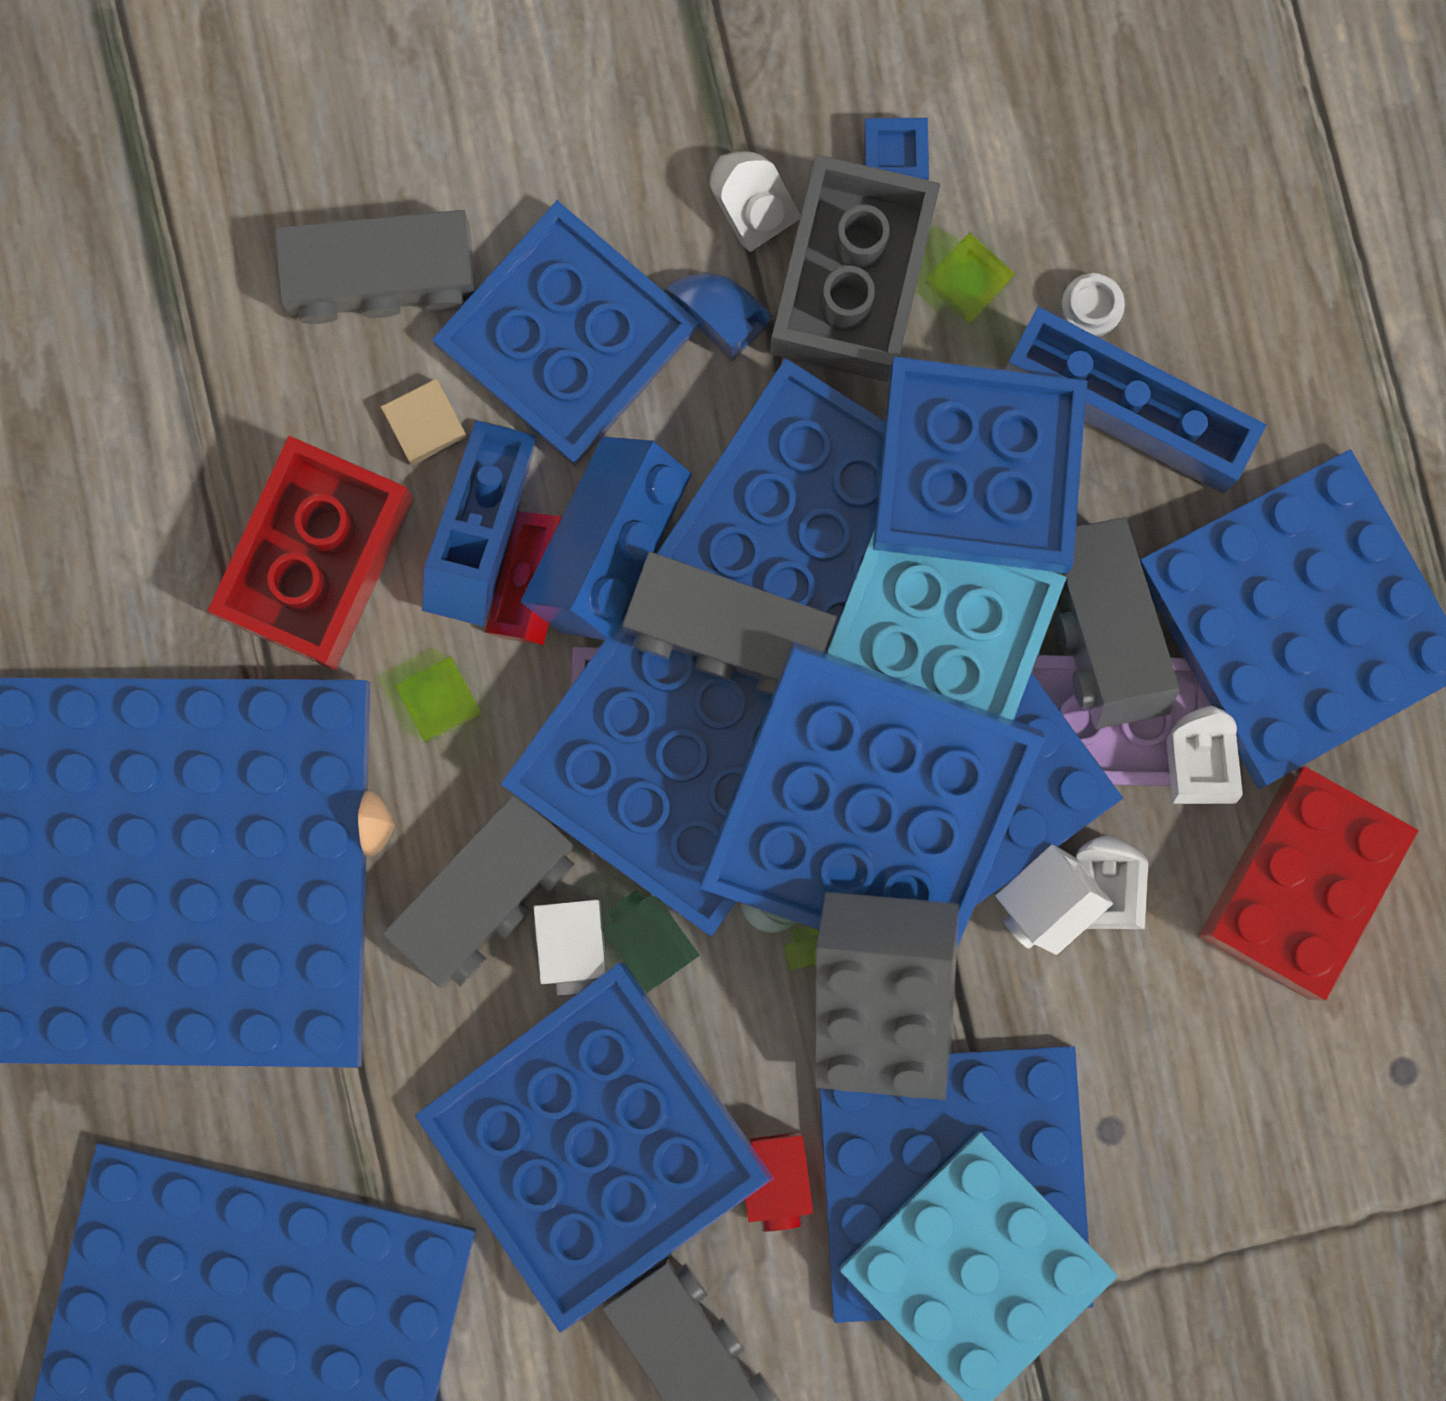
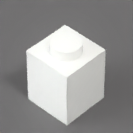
(1052, 901)
(570, 944)

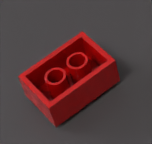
(312, 553)
(1308, 883)

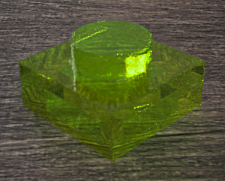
(970, 278)
(438, 699)
(803, 951)

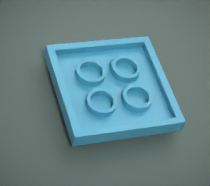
(948, 625)
(978, 1271)

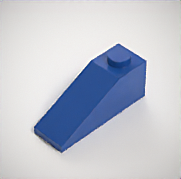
(477, 524)

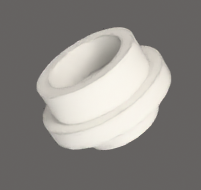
(1093, 303)

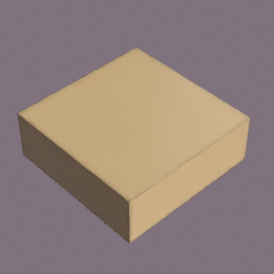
(424, 422)

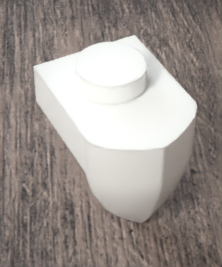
(752, 197)
(1204, 758)
(1122, 876)

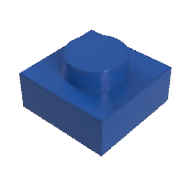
(897, 145)

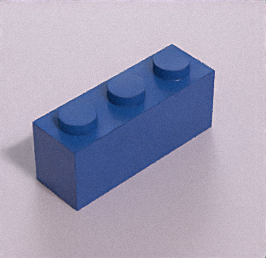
(606, 537)

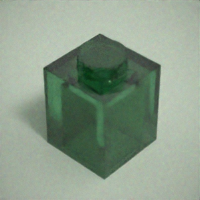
(648, 939)

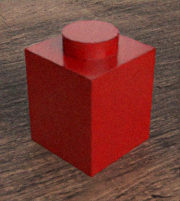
(788, 1194)

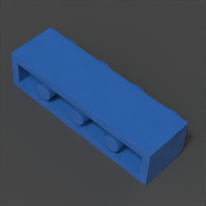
(1142, 402)

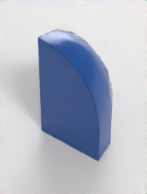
(723, 308)

